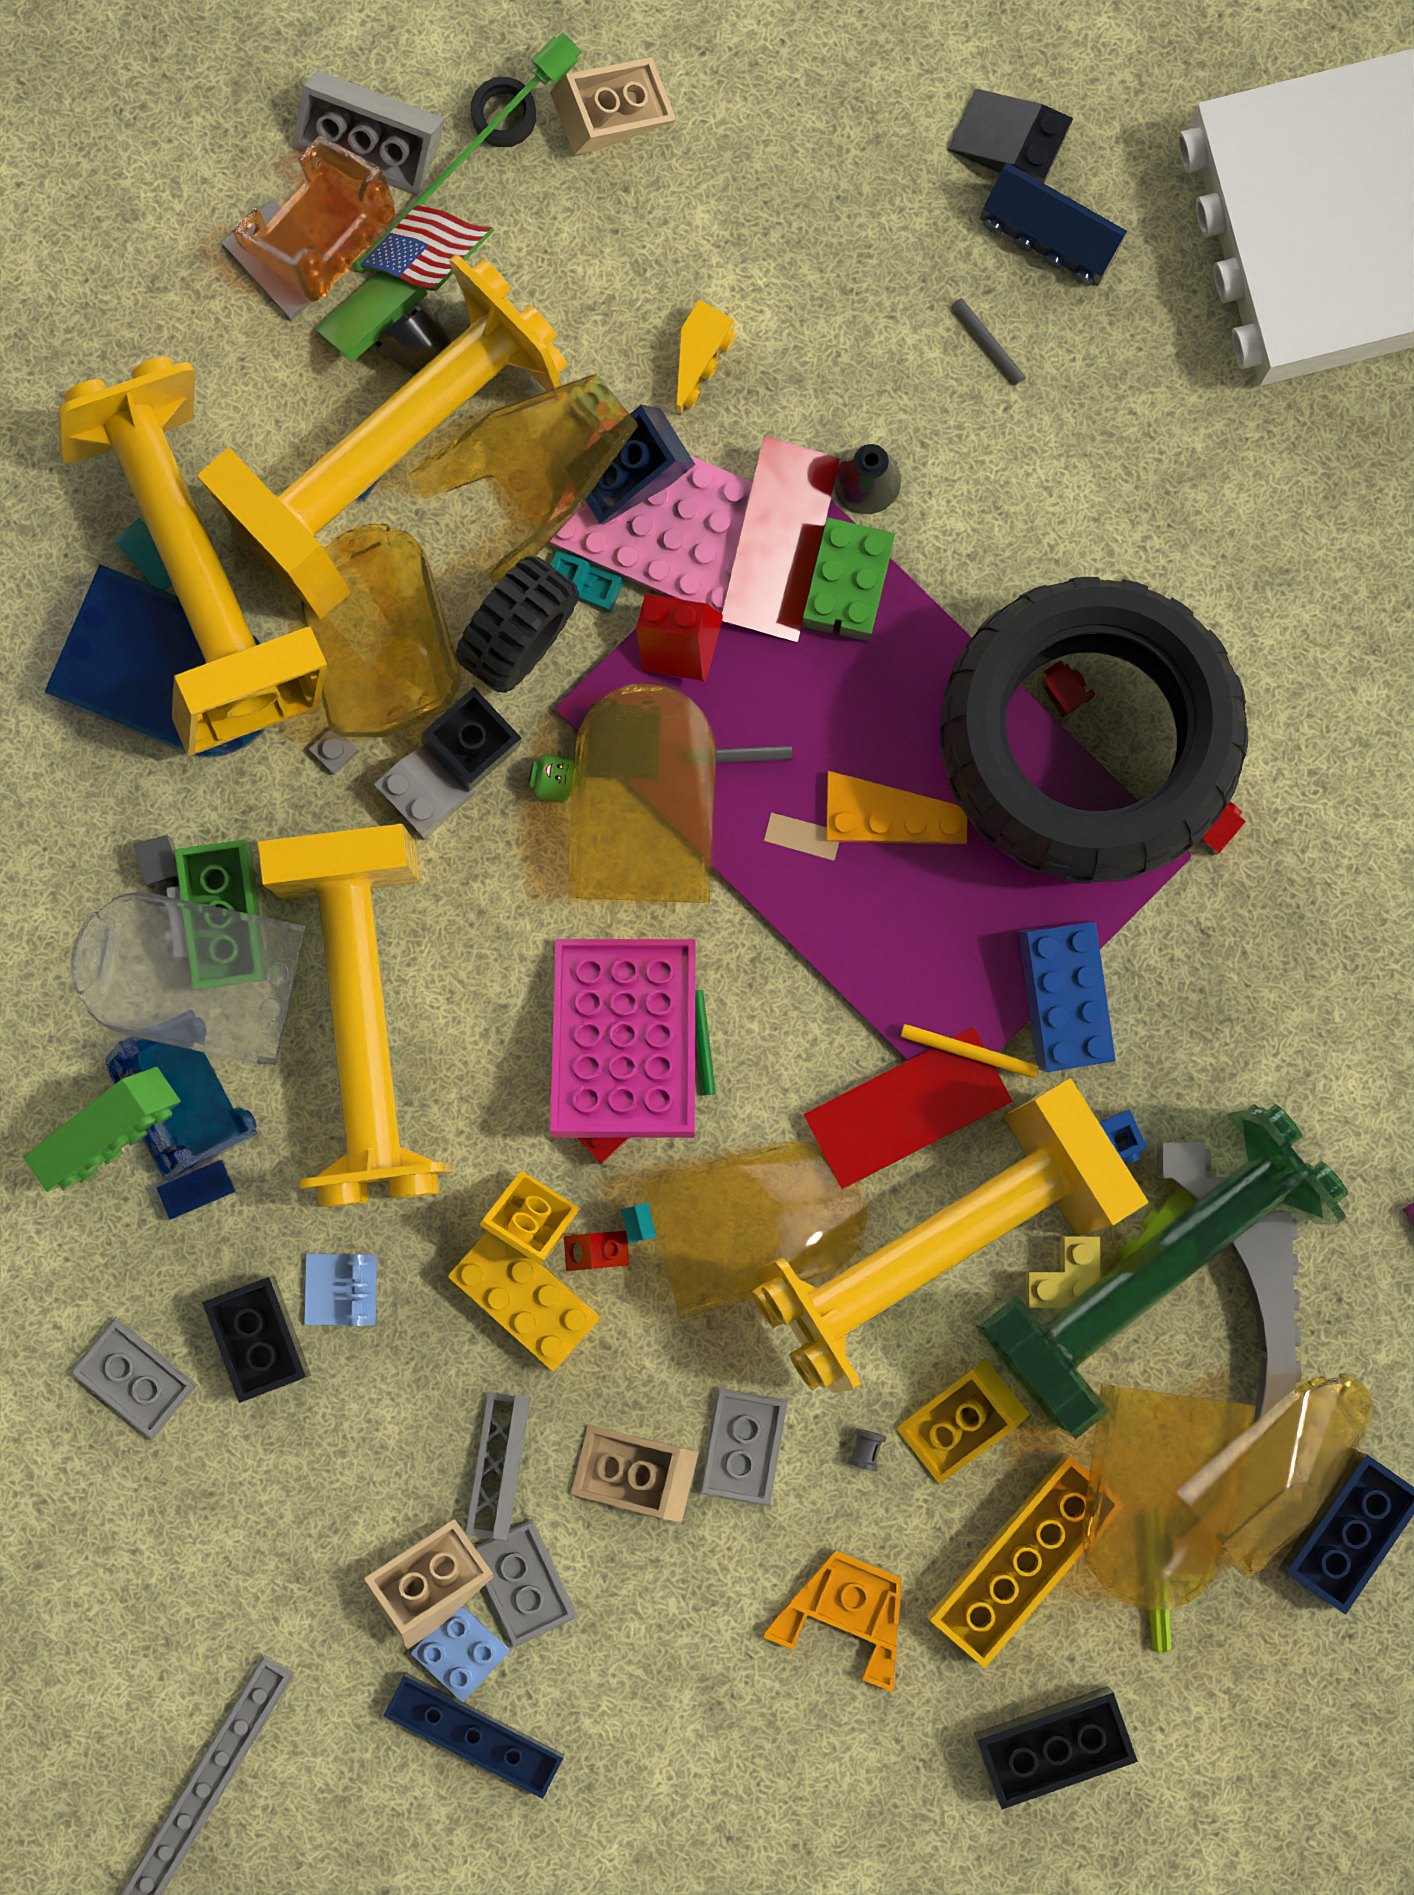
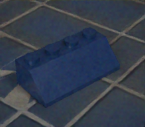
(1052, 225)

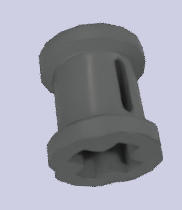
(866, 1449)

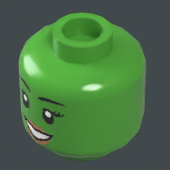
(552, 778)

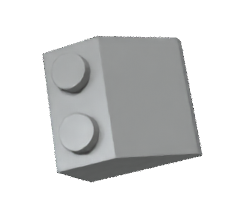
(423, 791)

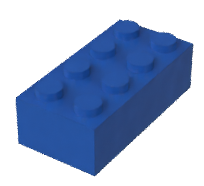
(1066, 996)

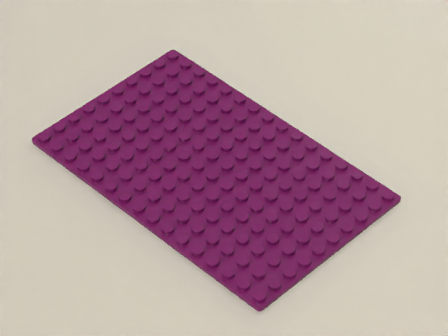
(891, 926)

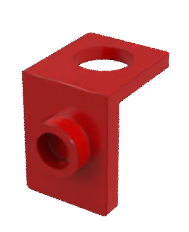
(598, 1250)

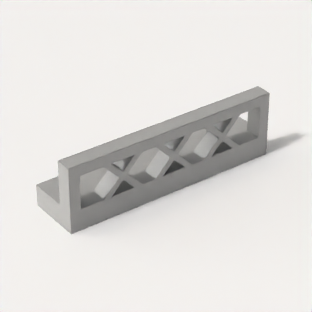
(511, 1466)

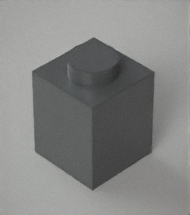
(157, 862)

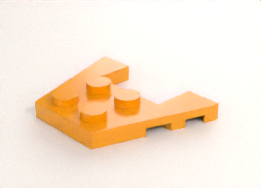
(854, 1599)

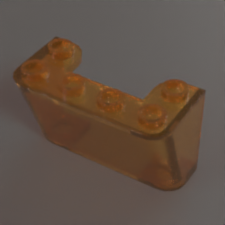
(324, 221)

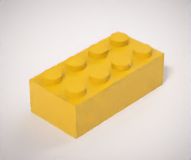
(525, 1299)

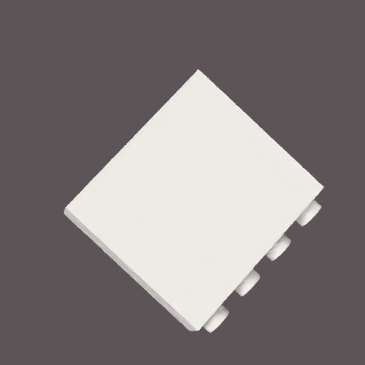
(1312, 214)

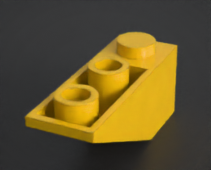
(702, 340)

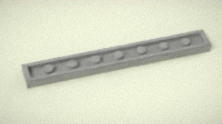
(209, 1779)

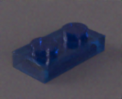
(196, 1189)

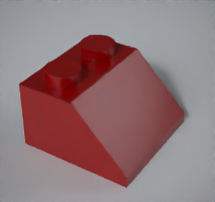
(677, 636)

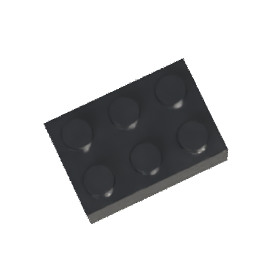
(256, 1338)

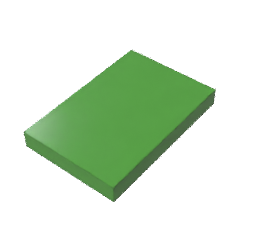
(368, 314)

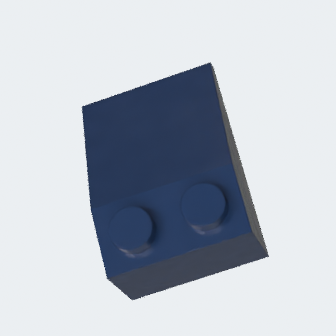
(643, 467)

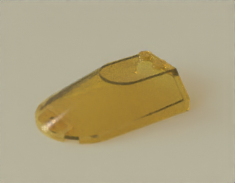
(386, 639)
(1281, 1470)

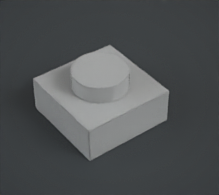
(333, 751)

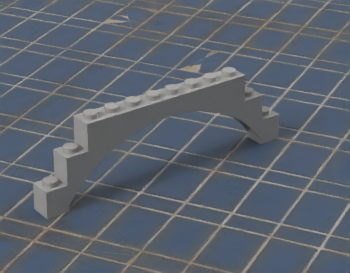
(1267, 1266)

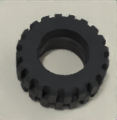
(517, 624)

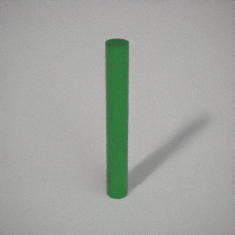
(703, 1046)

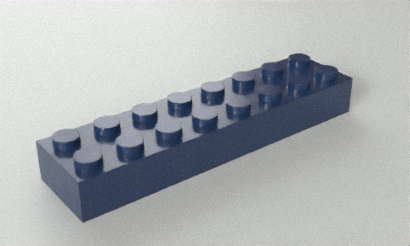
(474, 1735)

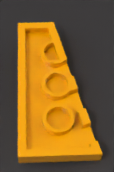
(884, 814)

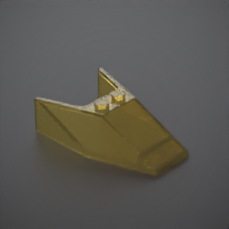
(541, 452)

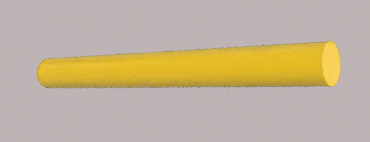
(969, 1051)

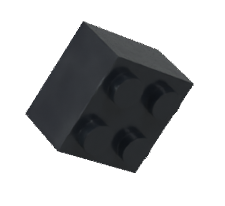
(471, 739)

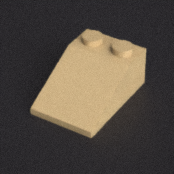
(611, 104)
(634, 1473)
(428, 1583)

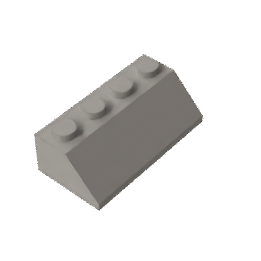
(371, 126)

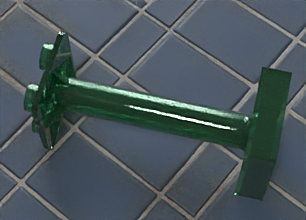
(1049, 1354)

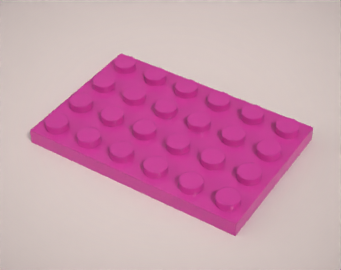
(623, 1039)

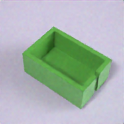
(848, 579)

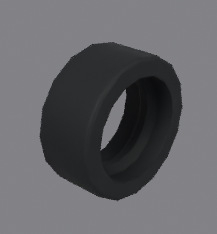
(497, 86)

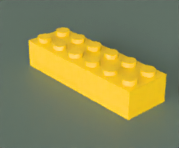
(1017, 1565)

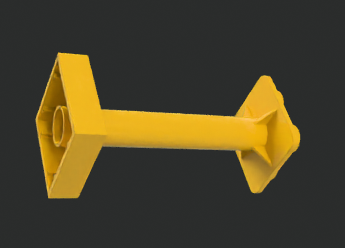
(286, 524)
(243, 682)
(342, 872)
(1064, 1164)

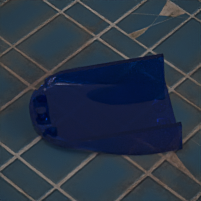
(126, 657)

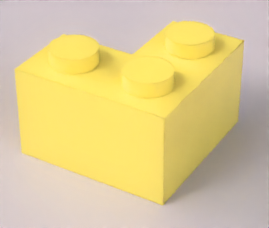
(1077, 1274)

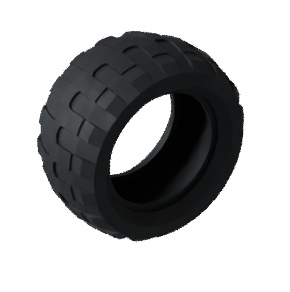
(1115, 621)

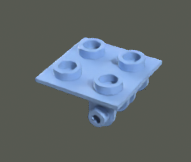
(340, 1289)
(461, 1653)

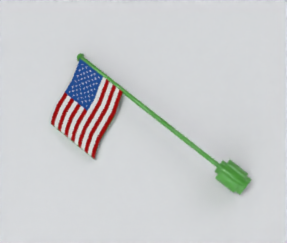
(427, 238)

